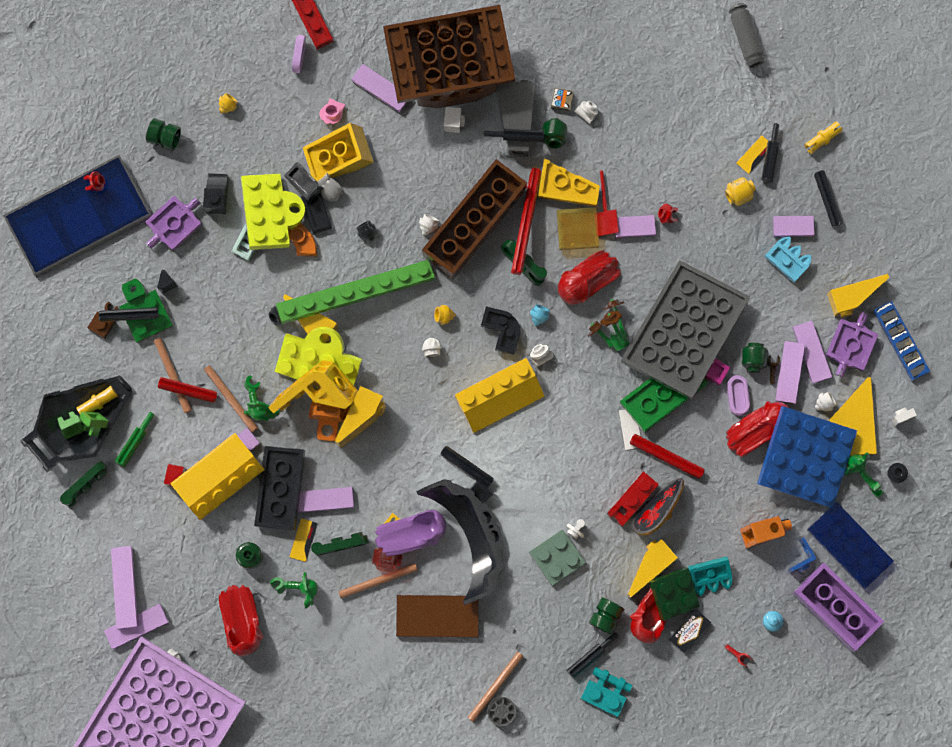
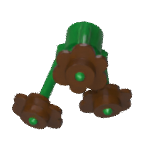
(619, 337)

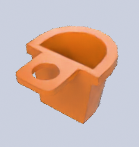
(327, 416)

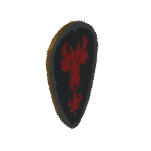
(658, 508)

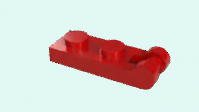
(633, 498)

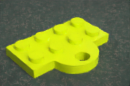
(268, 211)
(301, 354)

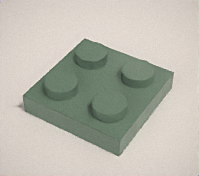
(557, 557)

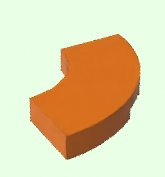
(302, 241)

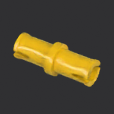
(823, 137)
(97, 401)

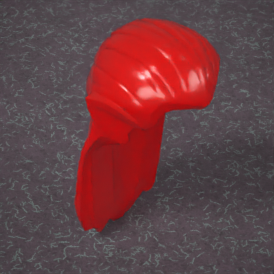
(588, 278)
(754, 429)
(240, 620)
(646, 622)

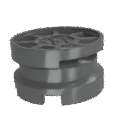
(501, 711)

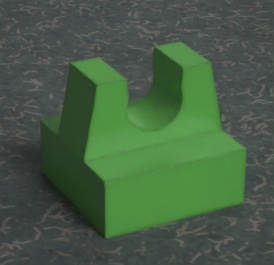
(93, 422)
(70, 426)

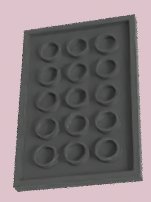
(685, 329)

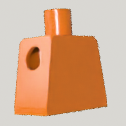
(765, 531)

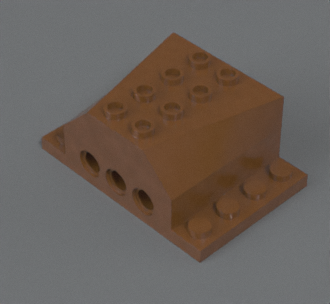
(449, 57)

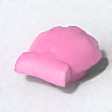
(332, 112)

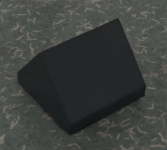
(165, 282)

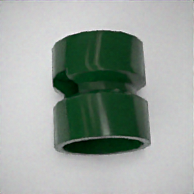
(163, 134)
(606, 616)

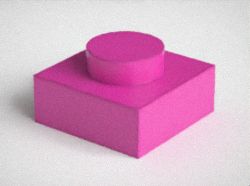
(717, 372)

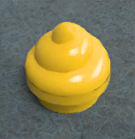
(227, 103)
(443, 314)

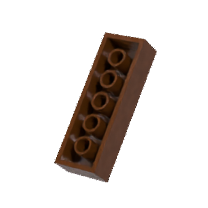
(474, 219)

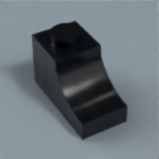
(216, 194)

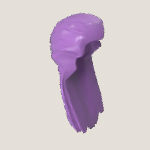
(411, 532)

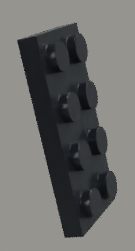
(280, 488)

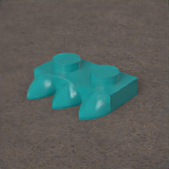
(710, 574)

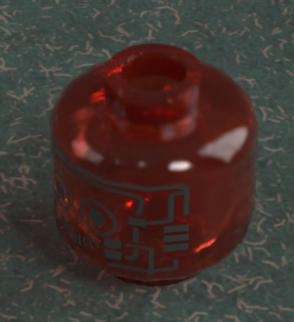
(384, 562)

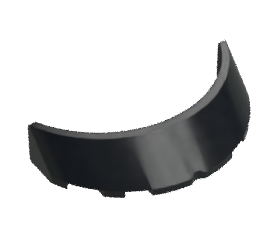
(481, 532)

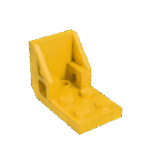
(331, 385)

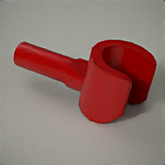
(741, 656)

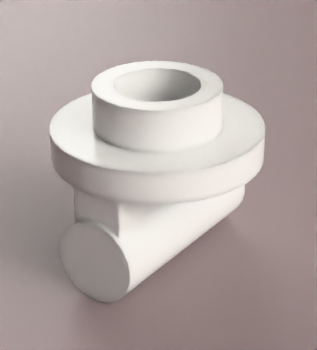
(587, 111)
(541, 354)
(574, 531)

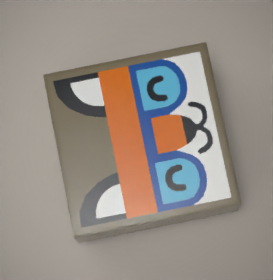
(562, 99)

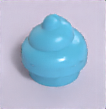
(539, 314)
(773, 621)

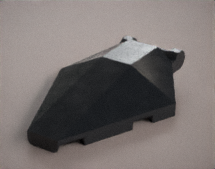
(60, 405)

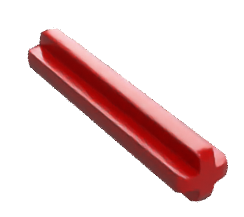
(187, 389)

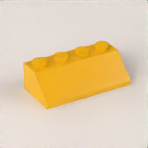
(499, 395)
(217, 476)

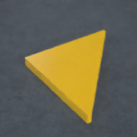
(859, 415)

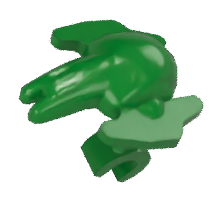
(257, 410)
(857, 464)
(307, 587)

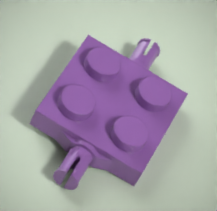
(173, 223)
(851, 344)

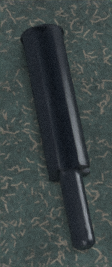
(518, 135)
(771, 156)
(590, 656)

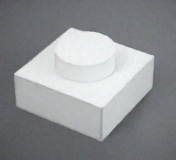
(903, 415)

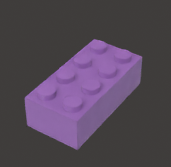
(838, 607)

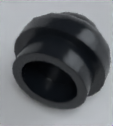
(366, 230)
(274, 316)

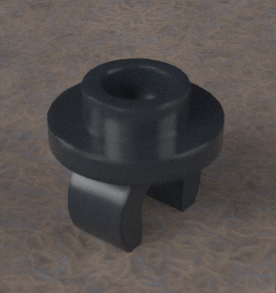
(897, 473)

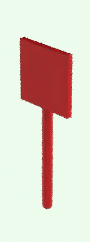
(606, 220)

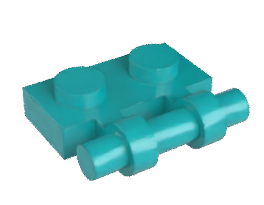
(604, 698)

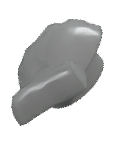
(331, 189)

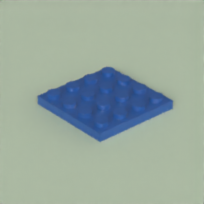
(807, 457)

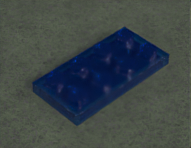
(850, 545)

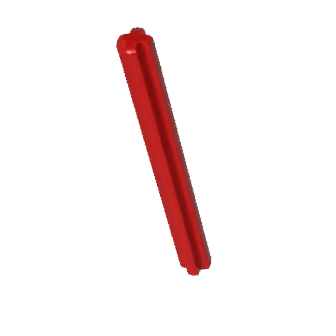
(526, 221)

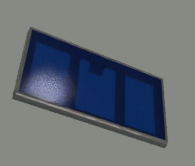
(76, 219)

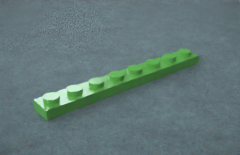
(355, 291)

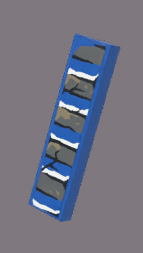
(901, 341)

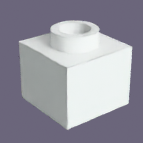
(453, 120)

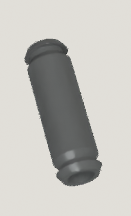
(746, 35)

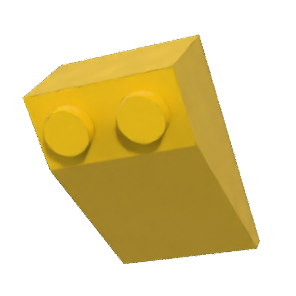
(338, 152)
(362, 414)

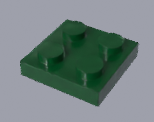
(674, 593)

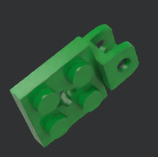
(141, 299)

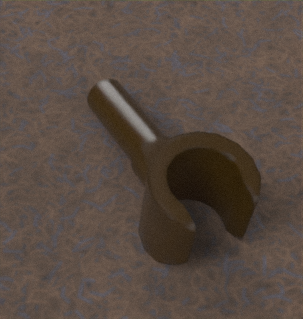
(773, 368)

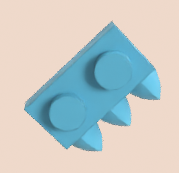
(787, 260)

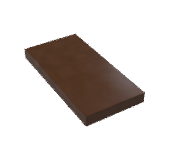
(436, 616)

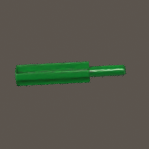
(133, 442)

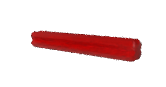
(667, 456)

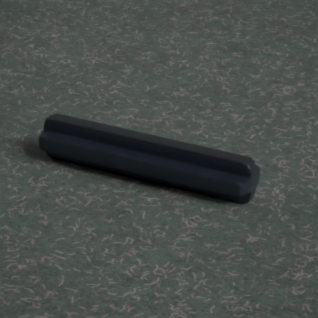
(828, 198)
(128, 314)
(466, 465)

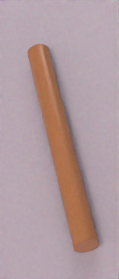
(171, 373)
(230, 398)
(377, 581)
(495, 686)

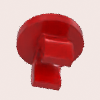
(96, 180)
(665, 213)

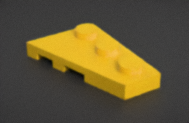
(566, 187)

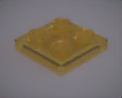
(577, 228)

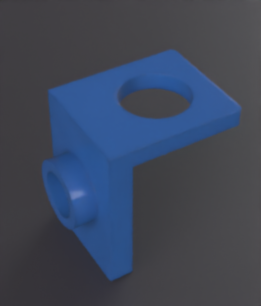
(804, 564)

